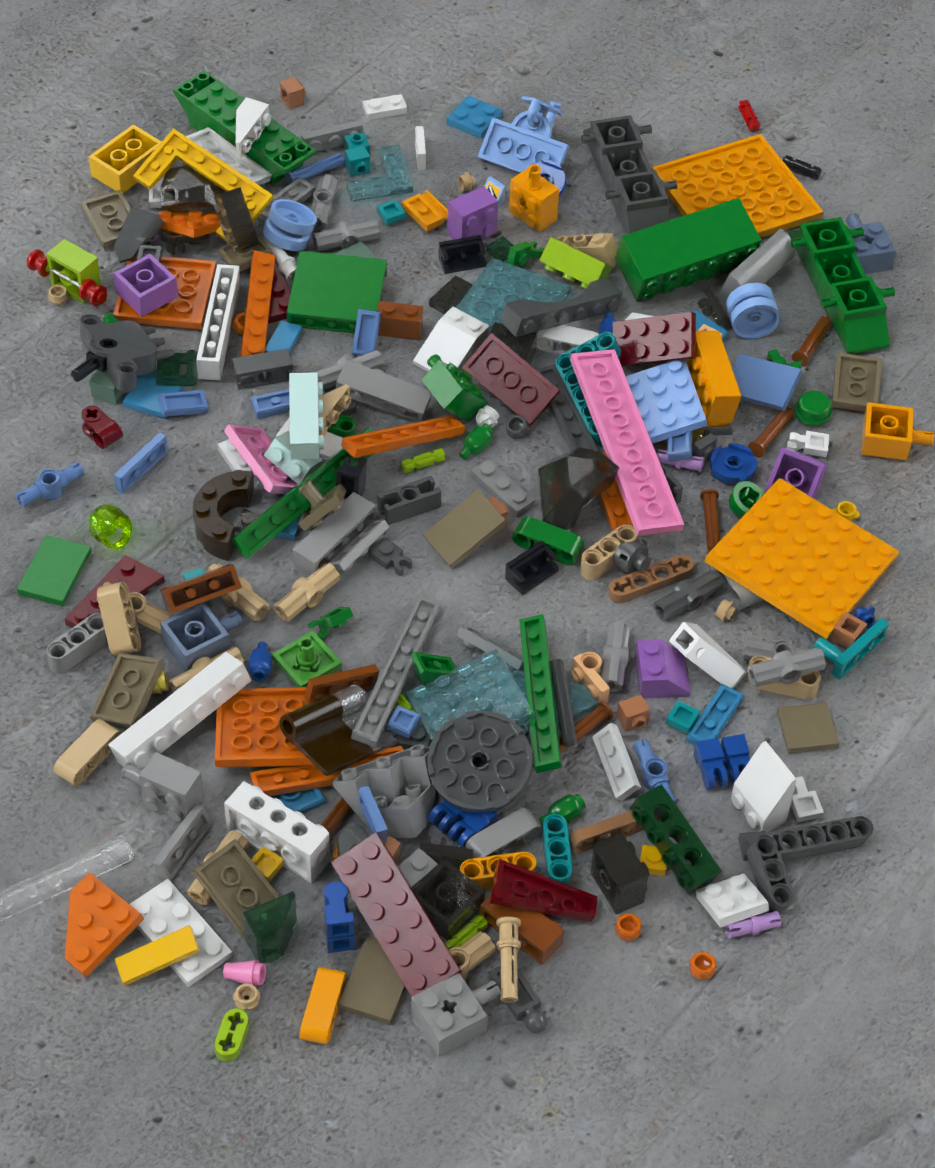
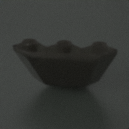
(187, 190)
(571, 483)

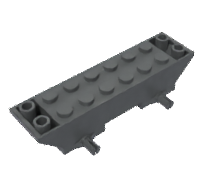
(629, 180)

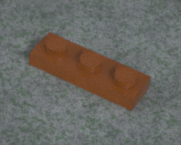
(328, 684)

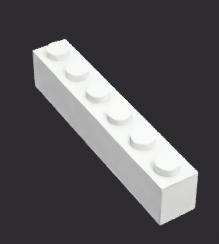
(218, 322)
(180, 711)

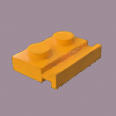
(426, 210)

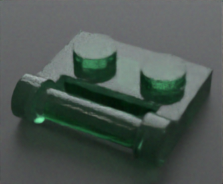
(169, 370)

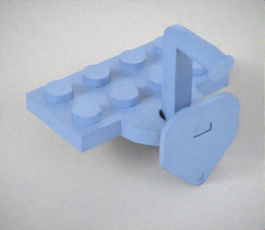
(525, 139)

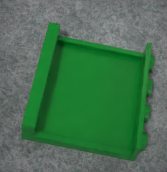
(332, 289)

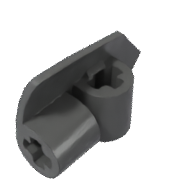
(137, 230)

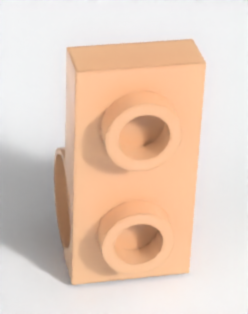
(587, 670)

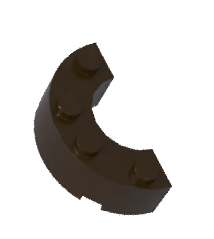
(212, 502)

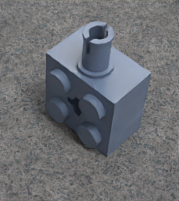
(874, 248)
(197, 634)

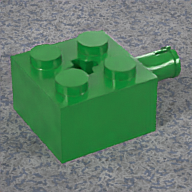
(453, 388)

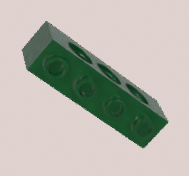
(675, 825)

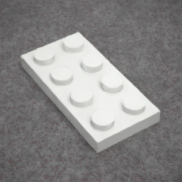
(226, 152)
(168, 911)

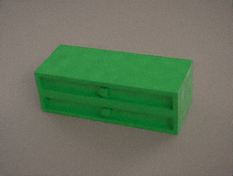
(687, 249)

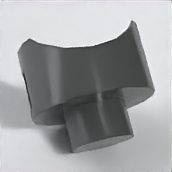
(636, 554)

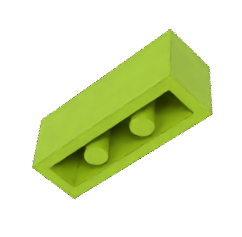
(573, 263)

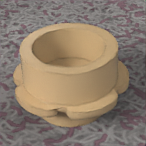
(466, 182)
(58, 294)
(725, 610)
(243, 991)

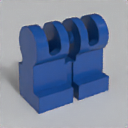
(713, 758)
(462, 830)
(338, 922)

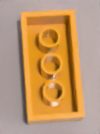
(714, 379)

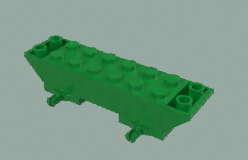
(215, 106)
(844, 289)

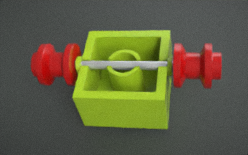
(73, 269)

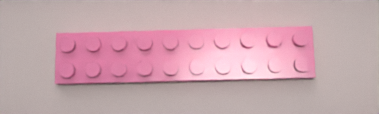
(627, 442)

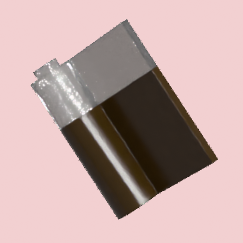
(326, 727)

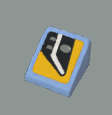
(496, 189)

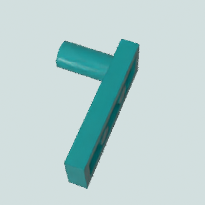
(856, 652)

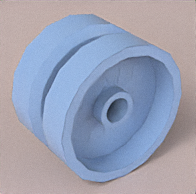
(289, 225)
(753, 311)

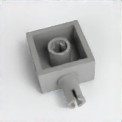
(167, 785)
(452, 1012)

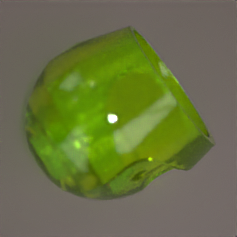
(105, 521)

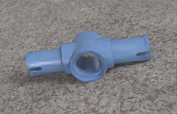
(50, 484)
(652, 764)

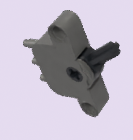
(119, 350)

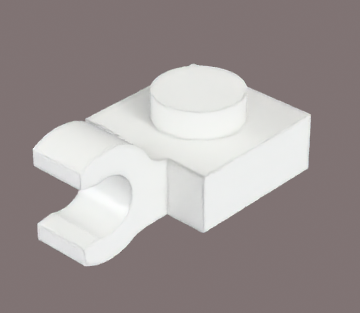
(812, 442)
(804, 803)

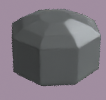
(517, 426)

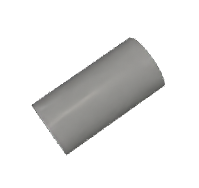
(760, 264)

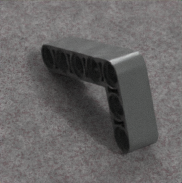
(800, 847)

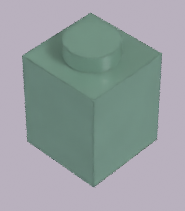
(104, 388)

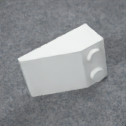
(453, 339)
(764, 790)

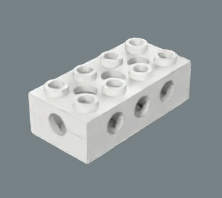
(279, 829)

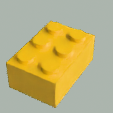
(122, 157)

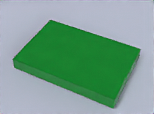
(54, 570)

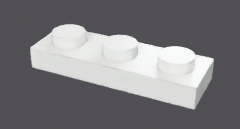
(616, 762)

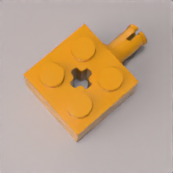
(533, 198)
(890, 432)

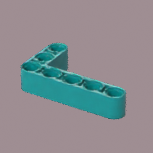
(602, 342)

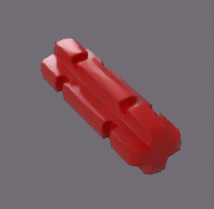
(749, 115)

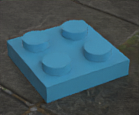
(473, 116)

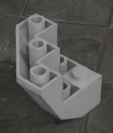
(399, 789)

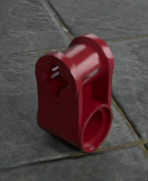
(100, 427)

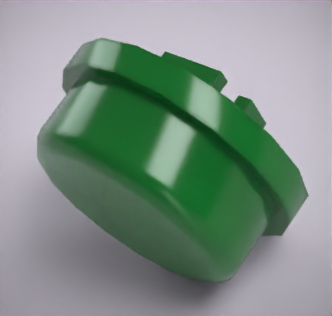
(813, 408)
(743, 497)

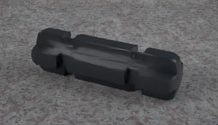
(802, 167)

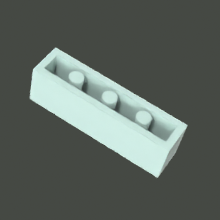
(305, 415)

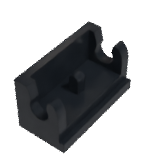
(462, 254)
(352, 477)
(531, 567)

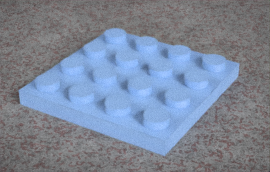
(667, 400)

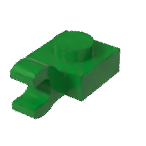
(520, 253)
(334, 618)

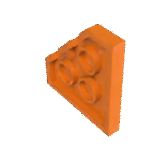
(190, 223)
(96, 924)

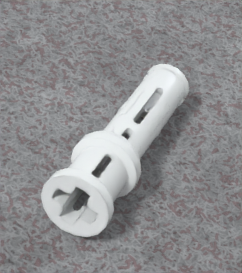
(286, 264)

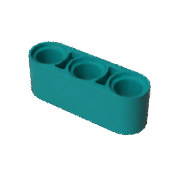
(559, 843)

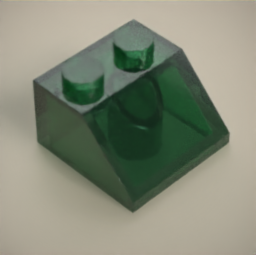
(270, 927)

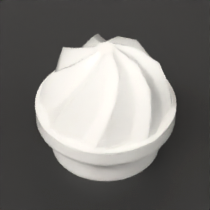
(488, 416)

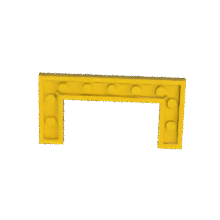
(180, 147)

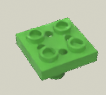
(308, 654)

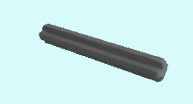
(563, 703)

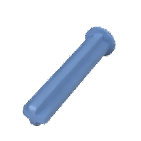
(315, 168)

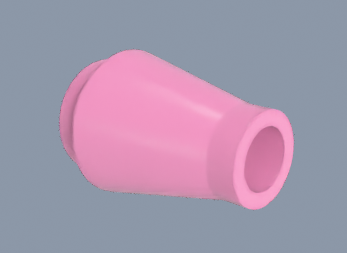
(245, 972)

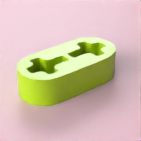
(225, 1033)

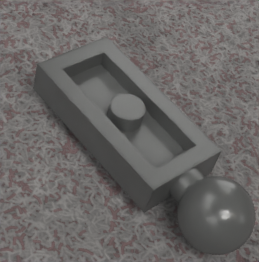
(526, 1004)

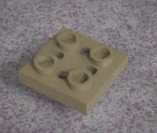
(320, 504)

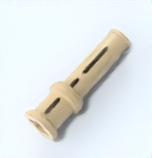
(508, 946)

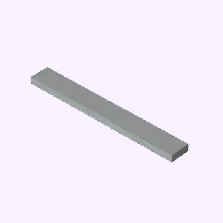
(395, 672)

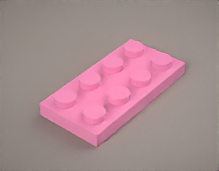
(252, 445)

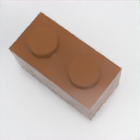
(400, 320)

